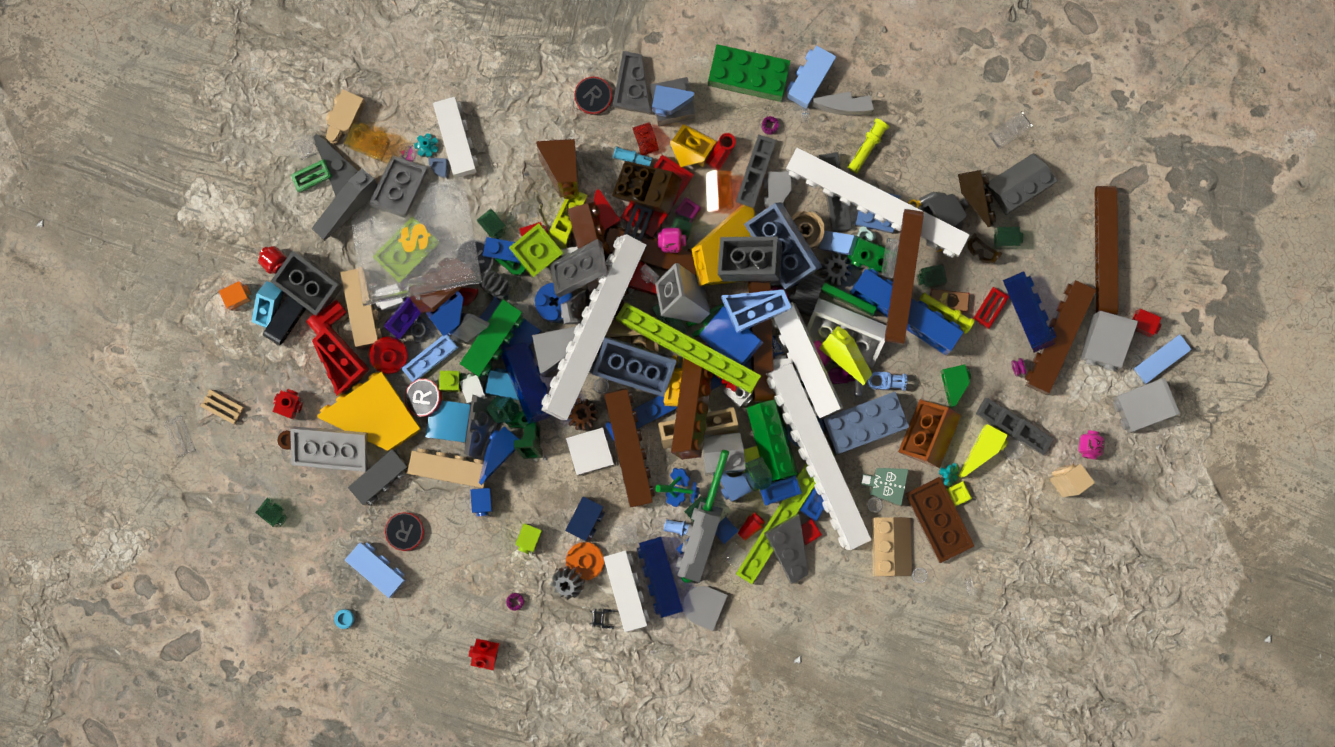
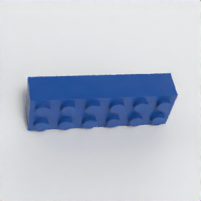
(922, 322)

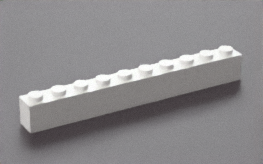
(873, 200)
(593, 327)
(818, 457)

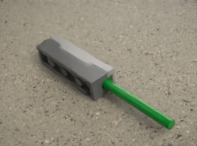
(702, 531)

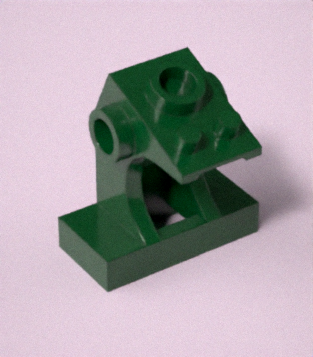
(529, 445)

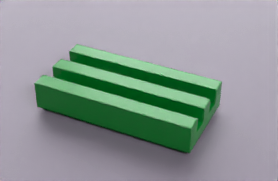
(328, 175)

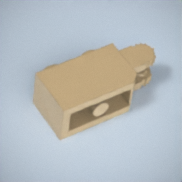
(344, 114)

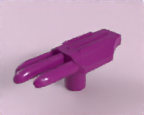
(839, 376)

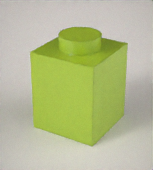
(450, 381)
(528, 538)

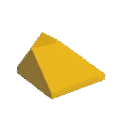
(691, 146)

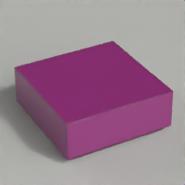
(688, 208)

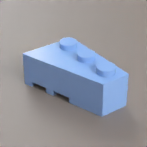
(753, 308)

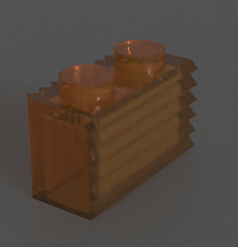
(719, 190)

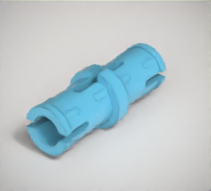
(631, 156)

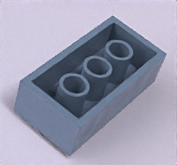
(797, 257)
(633, 366)
(865, 423)

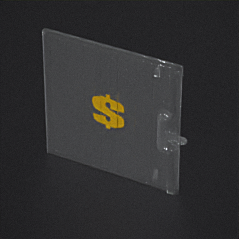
(417, 253)

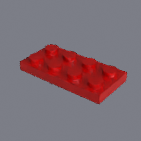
(657, 217)

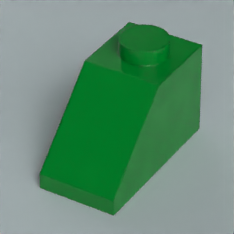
(955, 382)

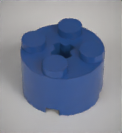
(543, 304)

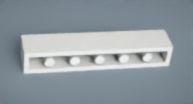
(807, 361)

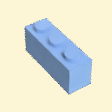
(810, 76)
(376, 569)

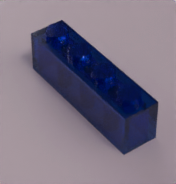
(1029, 313)
(526, 381)
(660, 576)

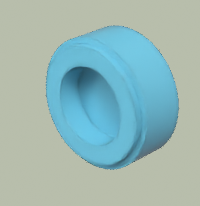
(344, 619)

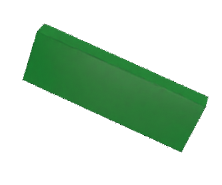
(848, 299)

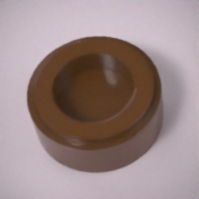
(284, 440)

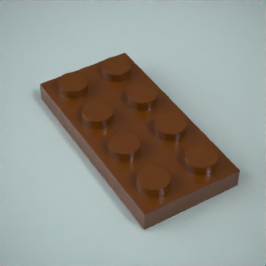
(939, 520)

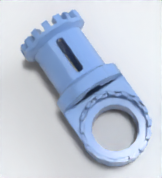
(887, 381)

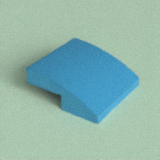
(449, 422)

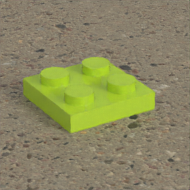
(535, 250)

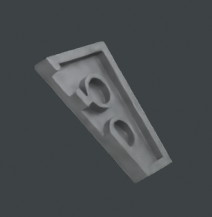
(631, 85)
(573, 308)
(480, 428)
(789, 548)

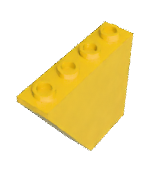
(707, 250)
(373, 410)

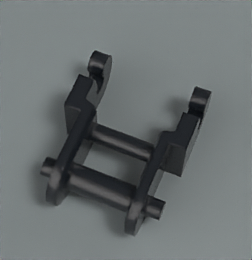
(602, 618)

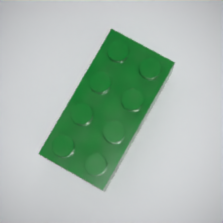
(748, 73)
(491, 340)

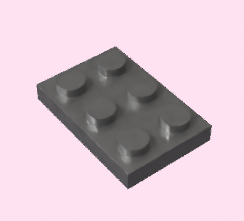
(398, 186)
(578, 268)

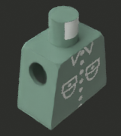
(887, 484)

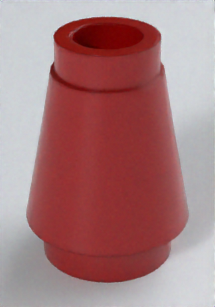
(751, 526)

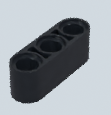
(284, 321)

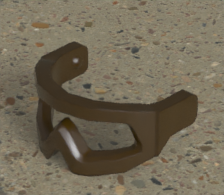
(996, 255)

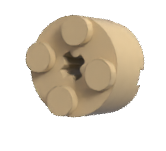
(812, 222)

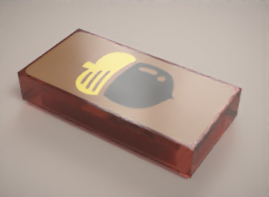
(952, 299)

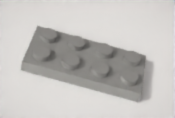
(329, 449)

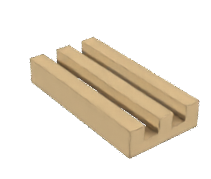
(208, 399)

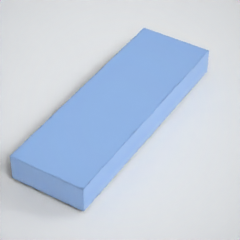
(430, 358)
(1162, 359)

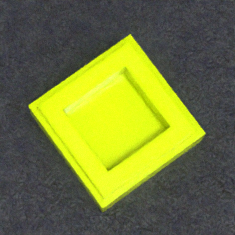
(959, 493)

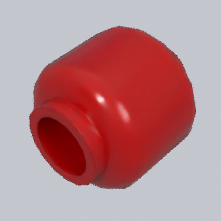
(271, 259)

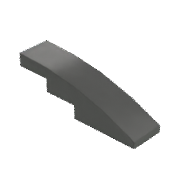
(755, 171)
(837, 210)
(1014, 426)

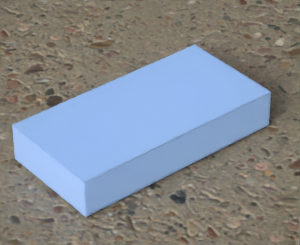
(838, 243)

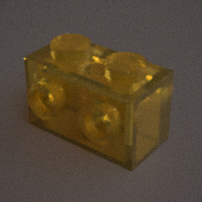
(365, 141)

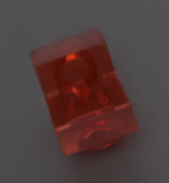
(645, 138)

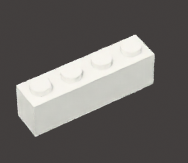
(455, 137)
(625, 591)

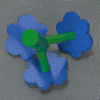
(675, 494)

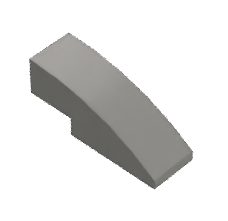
(844, 104)

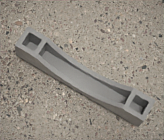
(778, 189)

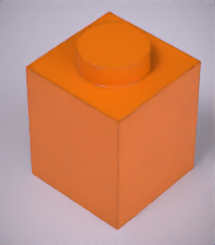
(235, 295)

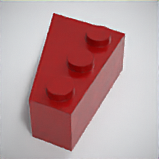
(340, 361)

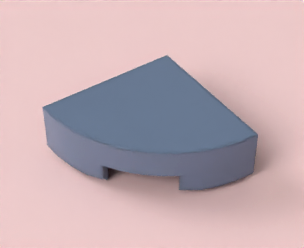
(439, 166)

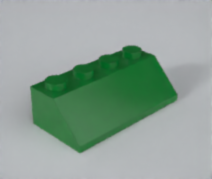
(772, 439)

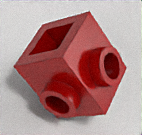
(281, 407)
(484, 654)

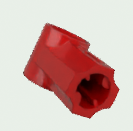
(720, 153)
(327, 317)

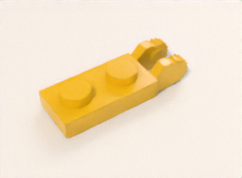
(672, 392)

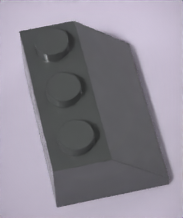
(1021, 183)
(306, 283)

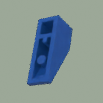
(497, 452)

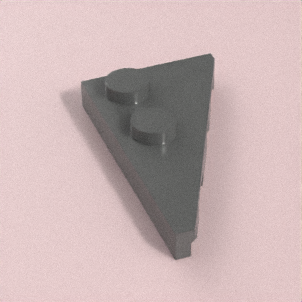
(339, 168)

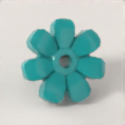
(428, 148)
(949, 474)

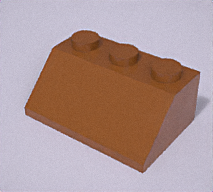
(929, 433)

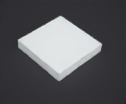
(589, 451)

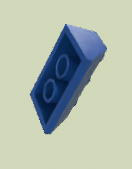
(448, 315)

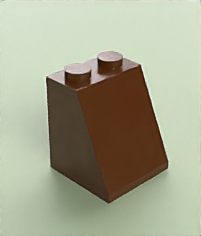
(560, 164)

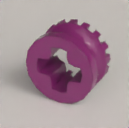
(768, 131)
(1018, 367)
(520, 599)

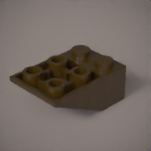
(647, 186)
(974, 189)

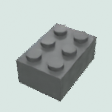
(750, 259)

